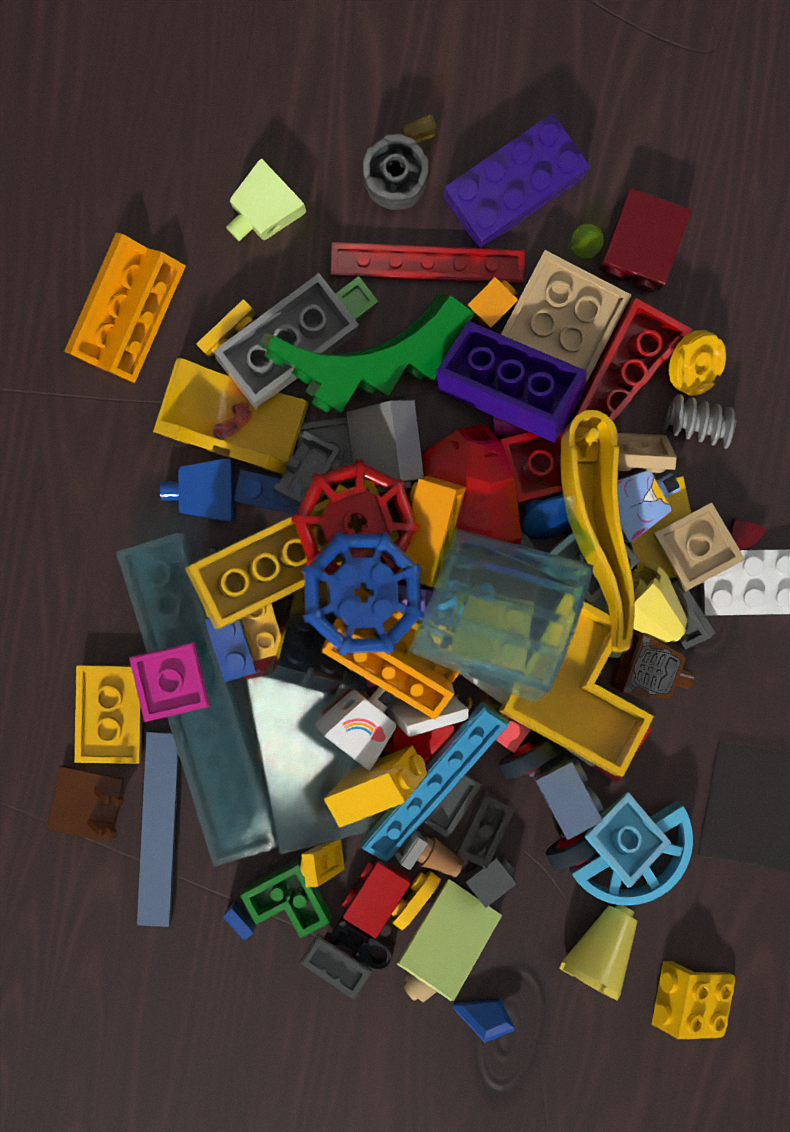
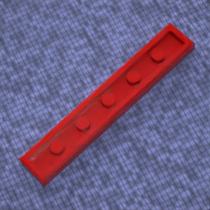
(427, 263)

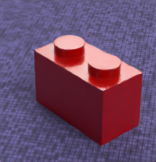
(376, 896)

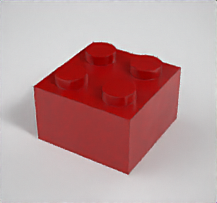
(534, 466)

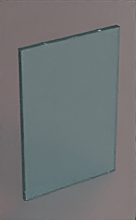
(301, 761)

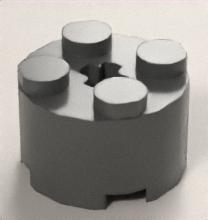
(395, 153)

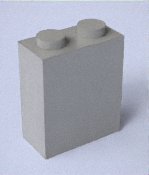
(387, 440)

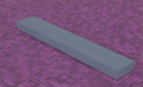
(158, 830)

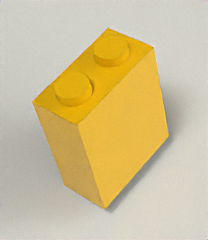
(381, 788)

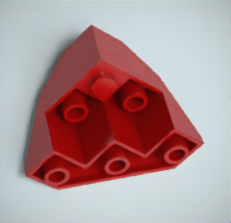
(479, 463)

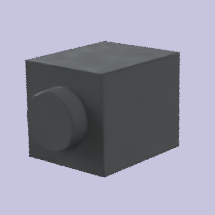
(491, 882)

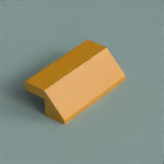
(125, 307)
(401, 673)

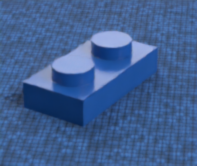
(259, 492)
(231, 650)

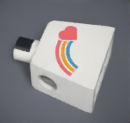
(360, 725)

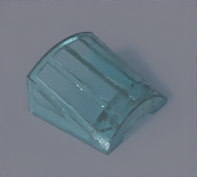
(502, 613)

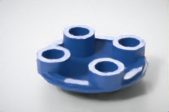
(546, 518)

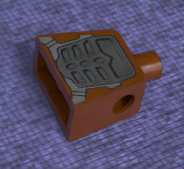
(651, 669)

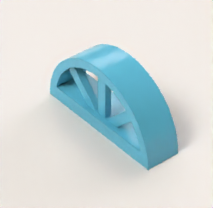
(656, 887)

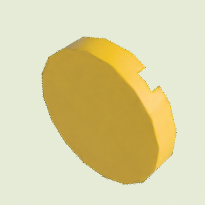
(697, 362)

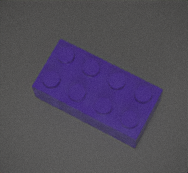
(516, 181)
(511, 381)

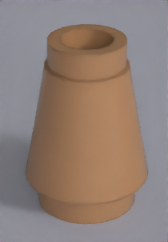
(440, 858)

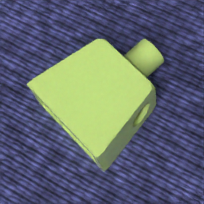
(263, 204)

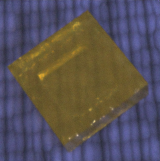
(420, 129)

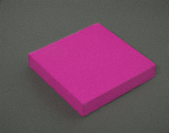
(169, 681)

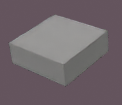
(411, 850)

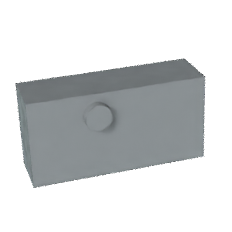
(306, 318)

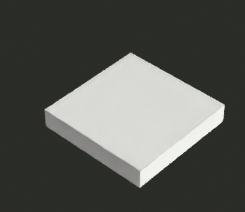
(415, 722)

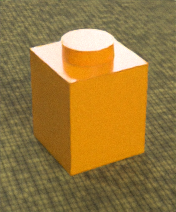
(493, 303)

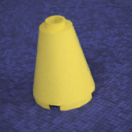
(604, 952)

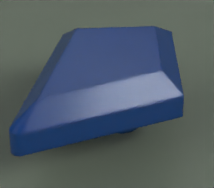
(485, 1018)

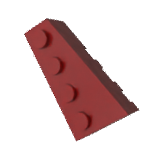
(631, 356)

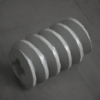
(701, 420)

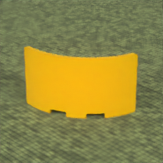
(202, 398)

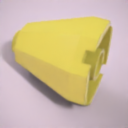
(657, 605)

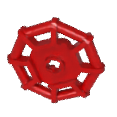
(358, 502)

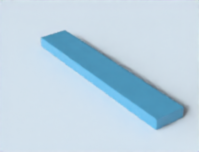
(443, 774)

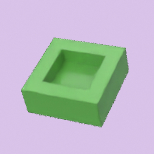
(357, 298)

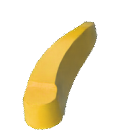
(592, 510)

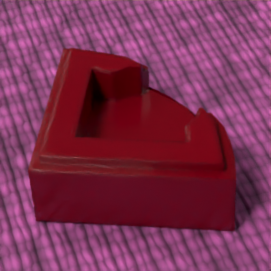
(745, 533)

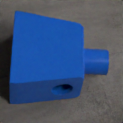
(204, 490)

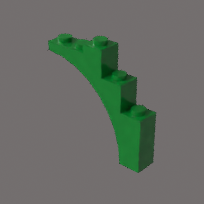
(378, 368)

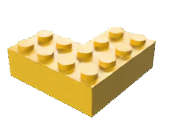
(578, 710)

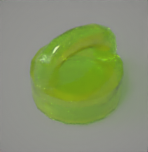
(587, 240)

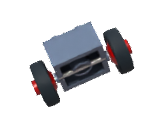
(567, 797)

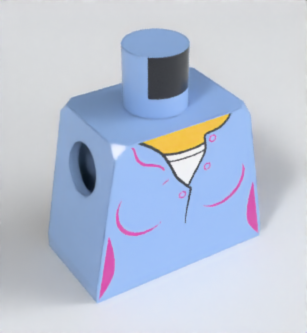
(643, 502)

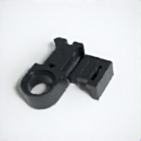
(354, 940)

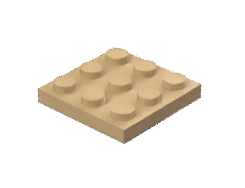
(566, 312)

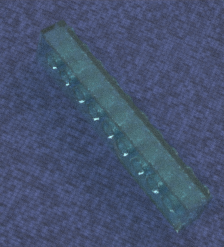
(209, 739)

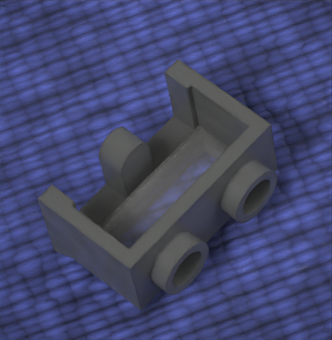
(310, 458)

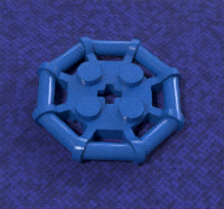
(348, 607)

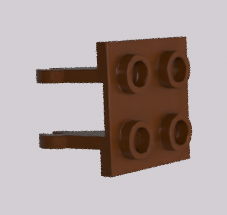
(85, 804)

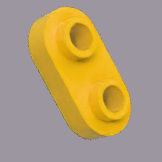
(422, 889)

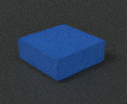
(239, 920)

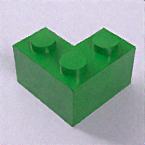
(287, 891)

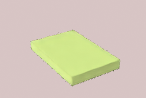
(449, 940)

